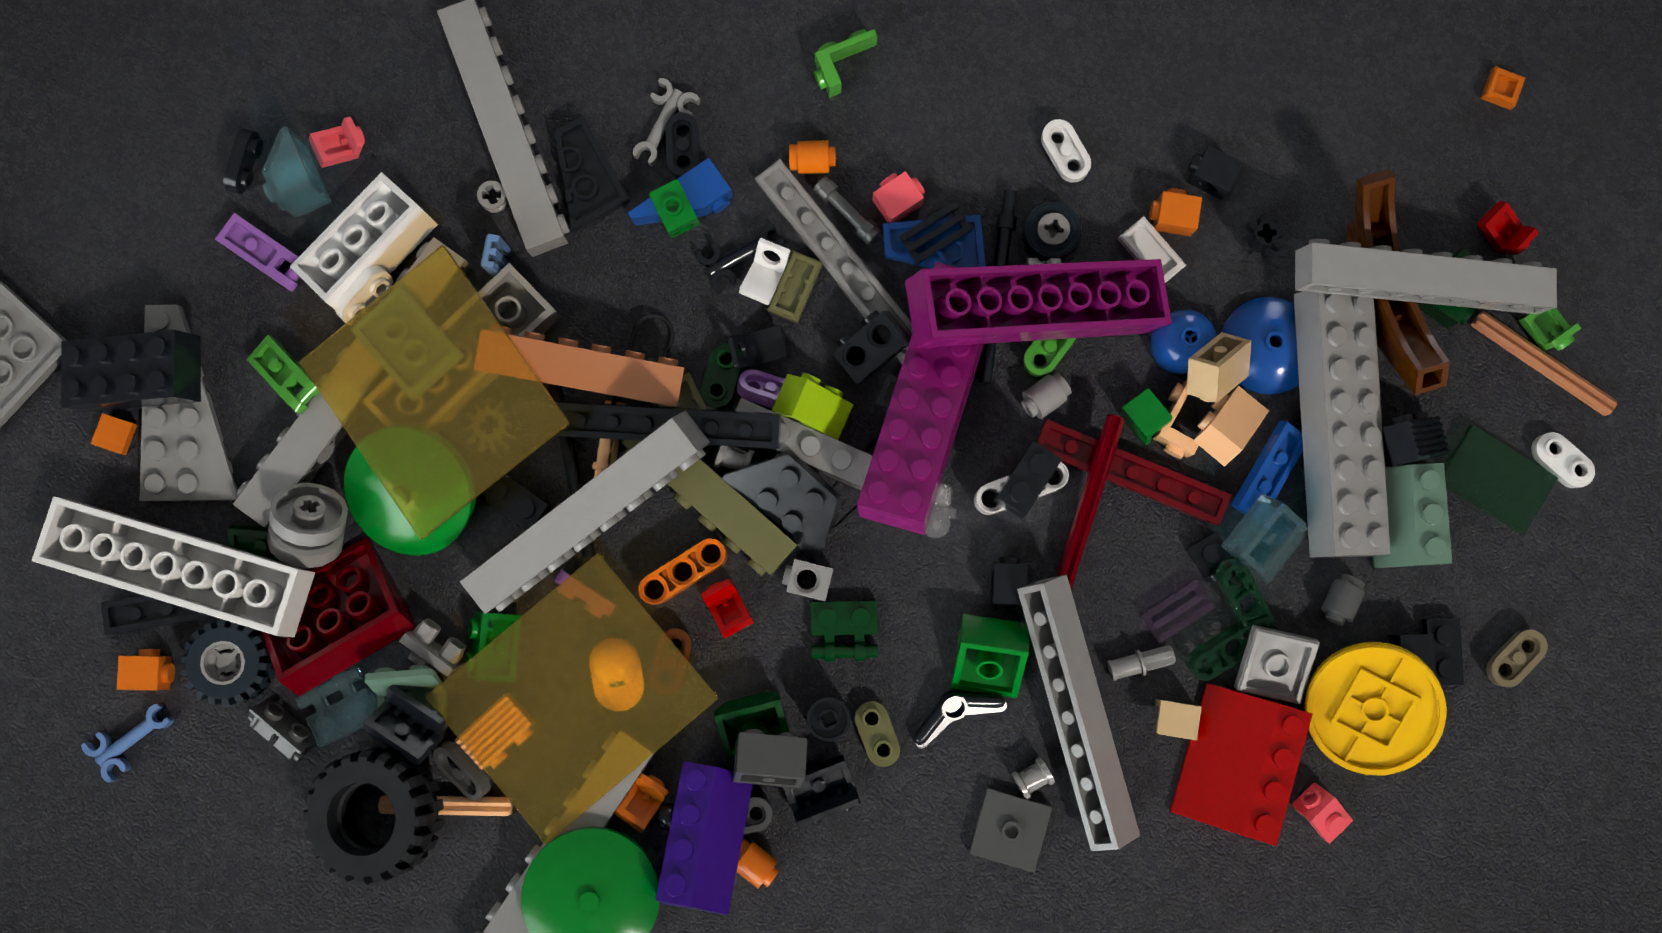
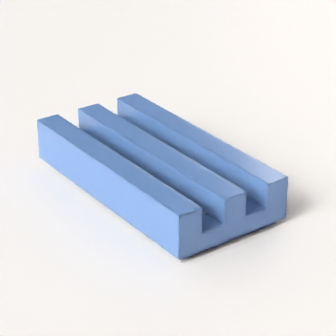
(495, 249)

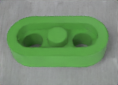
(1050, 350)

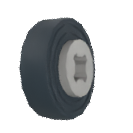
(1048, 242)

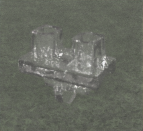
(942, 511)

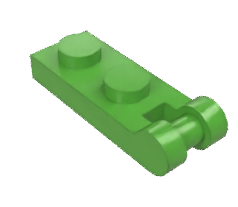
(283, 373)

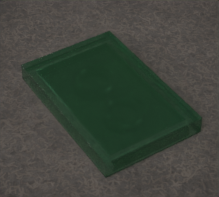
(1497, 479)

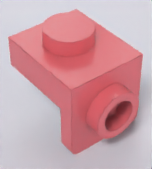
(337, 143)
(1322, 812)

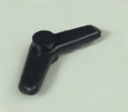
(954, 707)

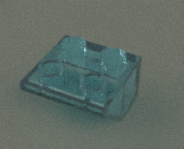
(1266, 537)

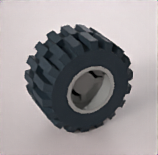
(227, 663)

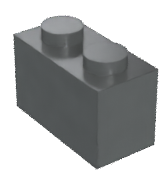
(770, 759)

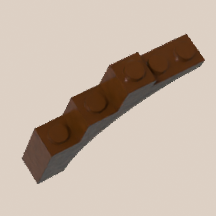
(1402, 329)

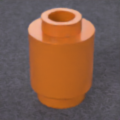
(811, 156)
(756, 865)

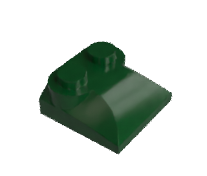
(756, 711)

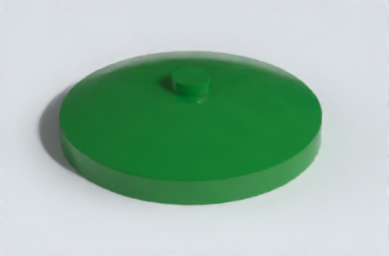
(383, 520)
(590, 884)

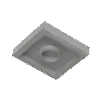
(1276, 664)

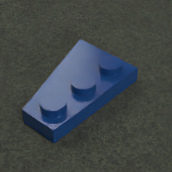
(962, 253)

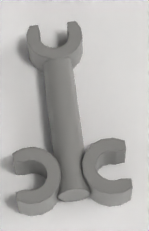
(673, 100)

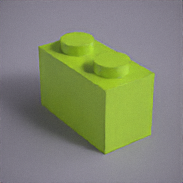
(812, 405)

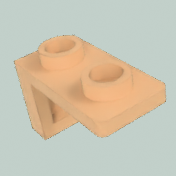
(1174, 441)

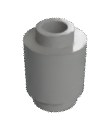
(1045, 395)

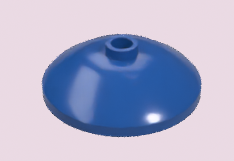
(1271, 368)

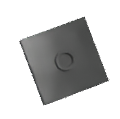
(1010, 830)

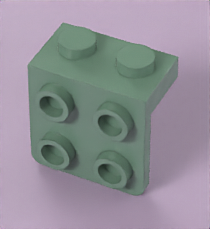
(417, 680)

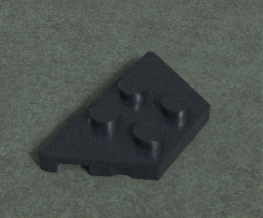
(790, 498)

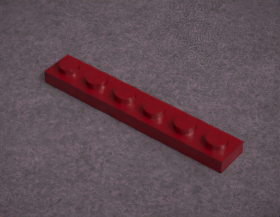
(1138, 474)

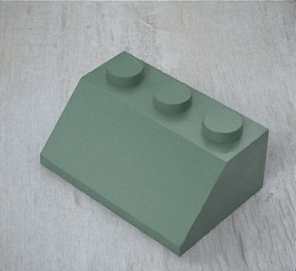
(1416, 517)

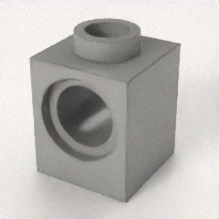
(822, 584)

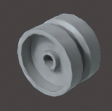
(307, 525)

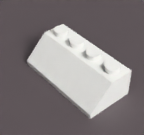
(373, 230)

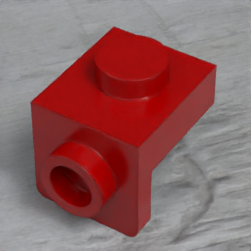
(1505, 230)
(727, 607)

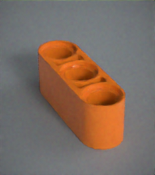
(667, 577)

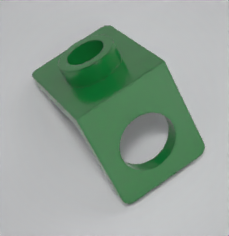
(674, 208)

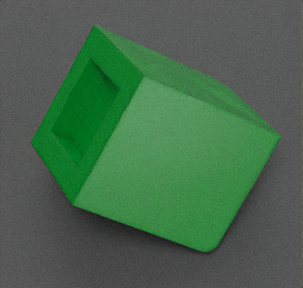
(1145, 416)

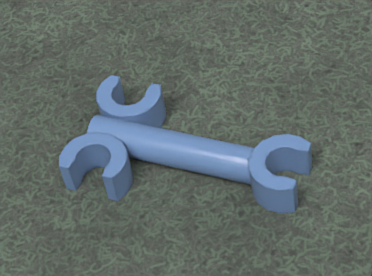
(108, 753)

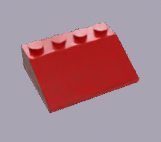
(1241, 764)

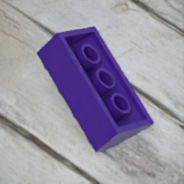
(704, 839)

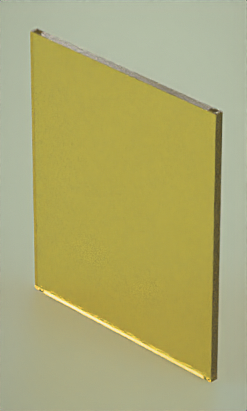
(433, 392)
(572, 698)

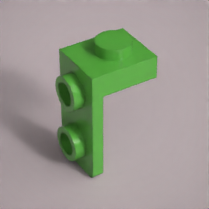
(826, 74)

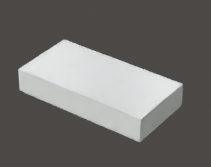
(1146, 244)

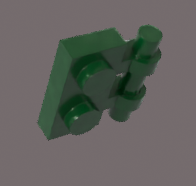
(844, 618)

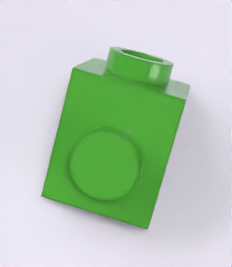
(1549, 329)

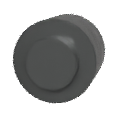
(1343, 599)

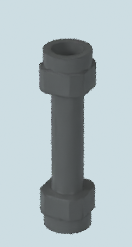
(866, 229)

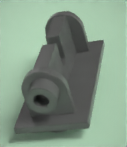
(271, 719)

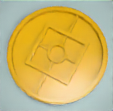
(1375, 708)

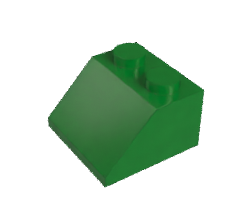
(990, 656)

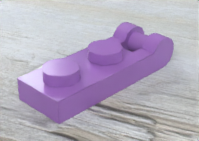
(258, 250)

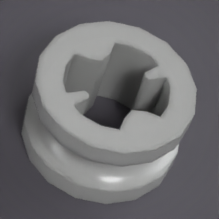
(486, 204)

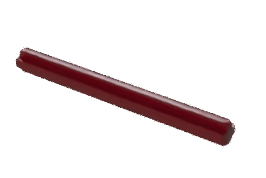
(1090, 497)

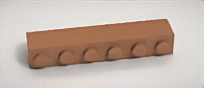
(600, 370)

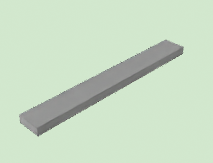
(830, 247)

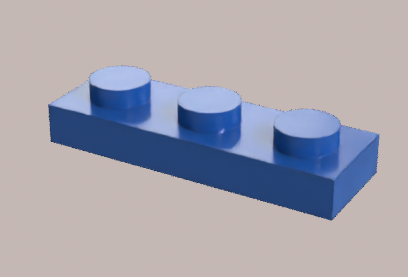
(1271, 466)

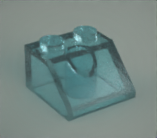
(293, 176)

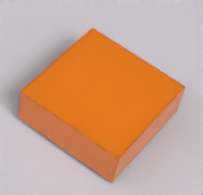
(1503, 88)
(114, 434)

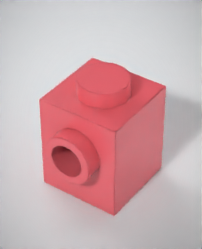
(898, 197)

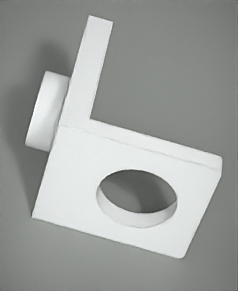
(764, 274)

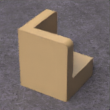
(1178, 719)

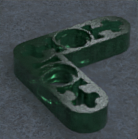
(1255, 615)

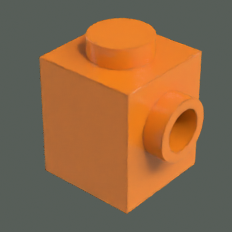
(1176, 212)
(145, 671)

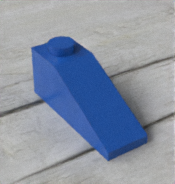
(704, 189)

